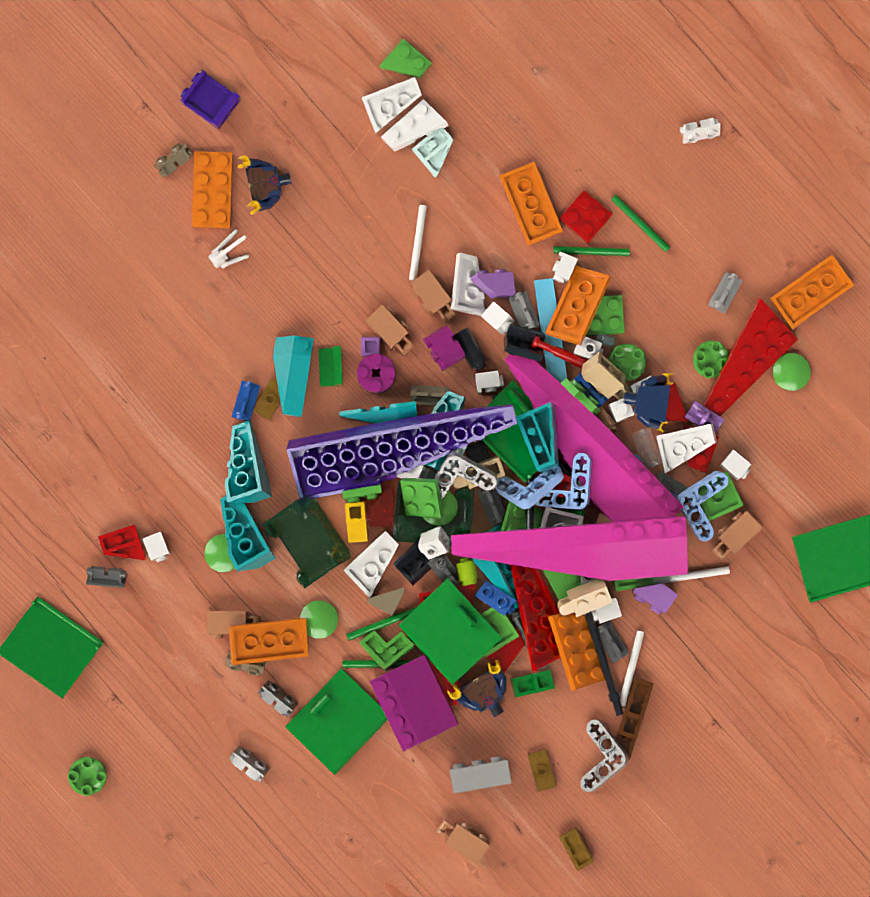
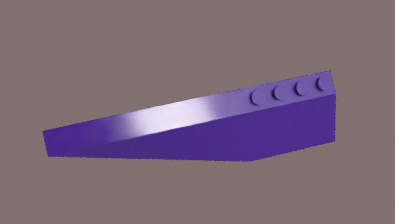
(381, 451)

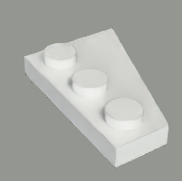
(389, 102)
(418, 122)
(465, 294)
(684, 444)
(371, 563)

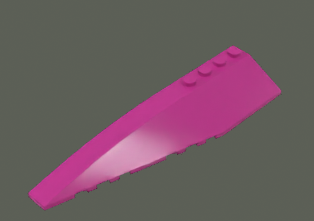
(618, 479)
(589, 550)

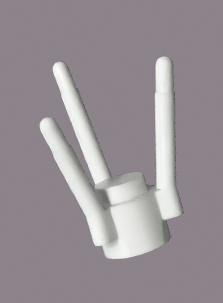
(219, 256)

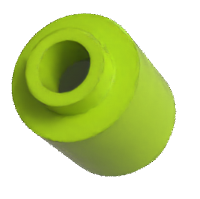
(467, 571)

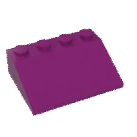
(414, 702)

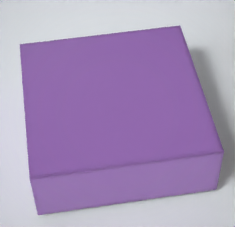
(370, 346)

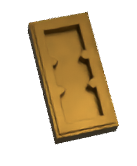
(268, 401)
(541, 770)
(576, 849)

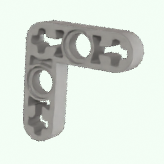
(460, 469)
(610, 754)

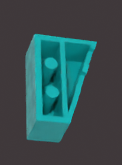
(540, 436)

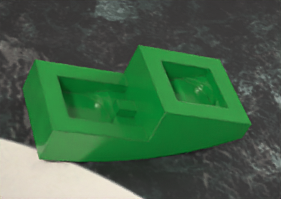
(532, 683)

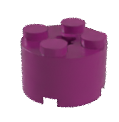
(444, 348)
(387, 373)

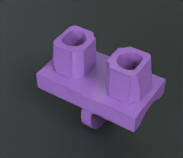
(702, 416)

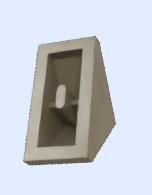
(387, 602)

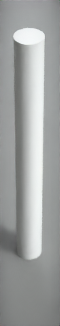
(418, 242)
(692, 575)
(631, 668)

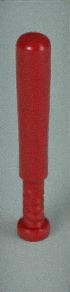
(559, 352)

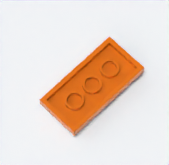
(212, 190)
(530, 204)
(811, 292)
(578, 305)
(268, 641)
(576, 650)

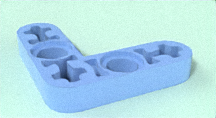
(529, 495)
(572, 495)
(696, 499)

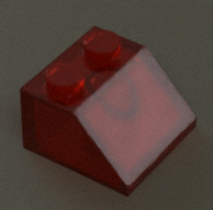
(381, 512)

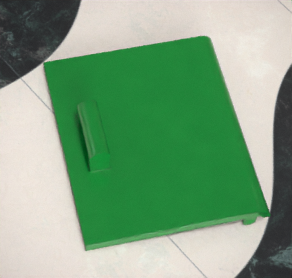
(510, 443)
(834, 558)
(450, 631)
(50, 647)
(337, 721)

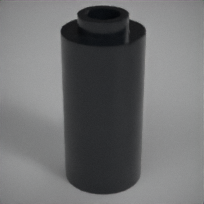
(473, 353)

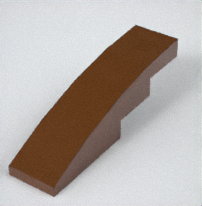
(633, 714)

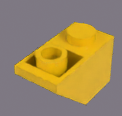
(356, 522)

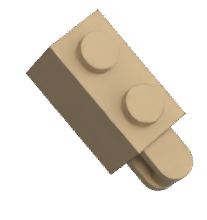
(605, 377)
(491, 463)
(585, 598)

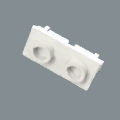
(709, 129)

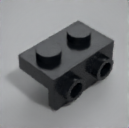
(519, 340)
(413, 564)

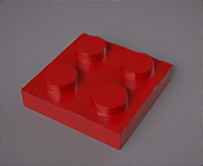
(585, 217)

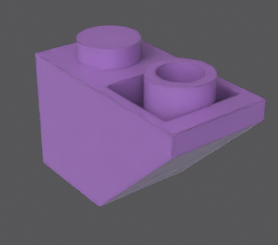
(495, 284)
(658, 596)

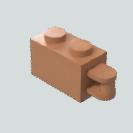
(432, 295)
(389, 329)
(736, 534)
(219, 621)
(464, 841)

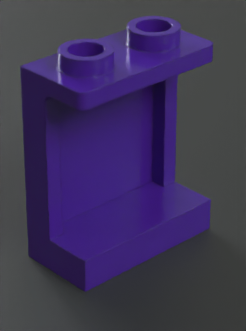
(209, 99)

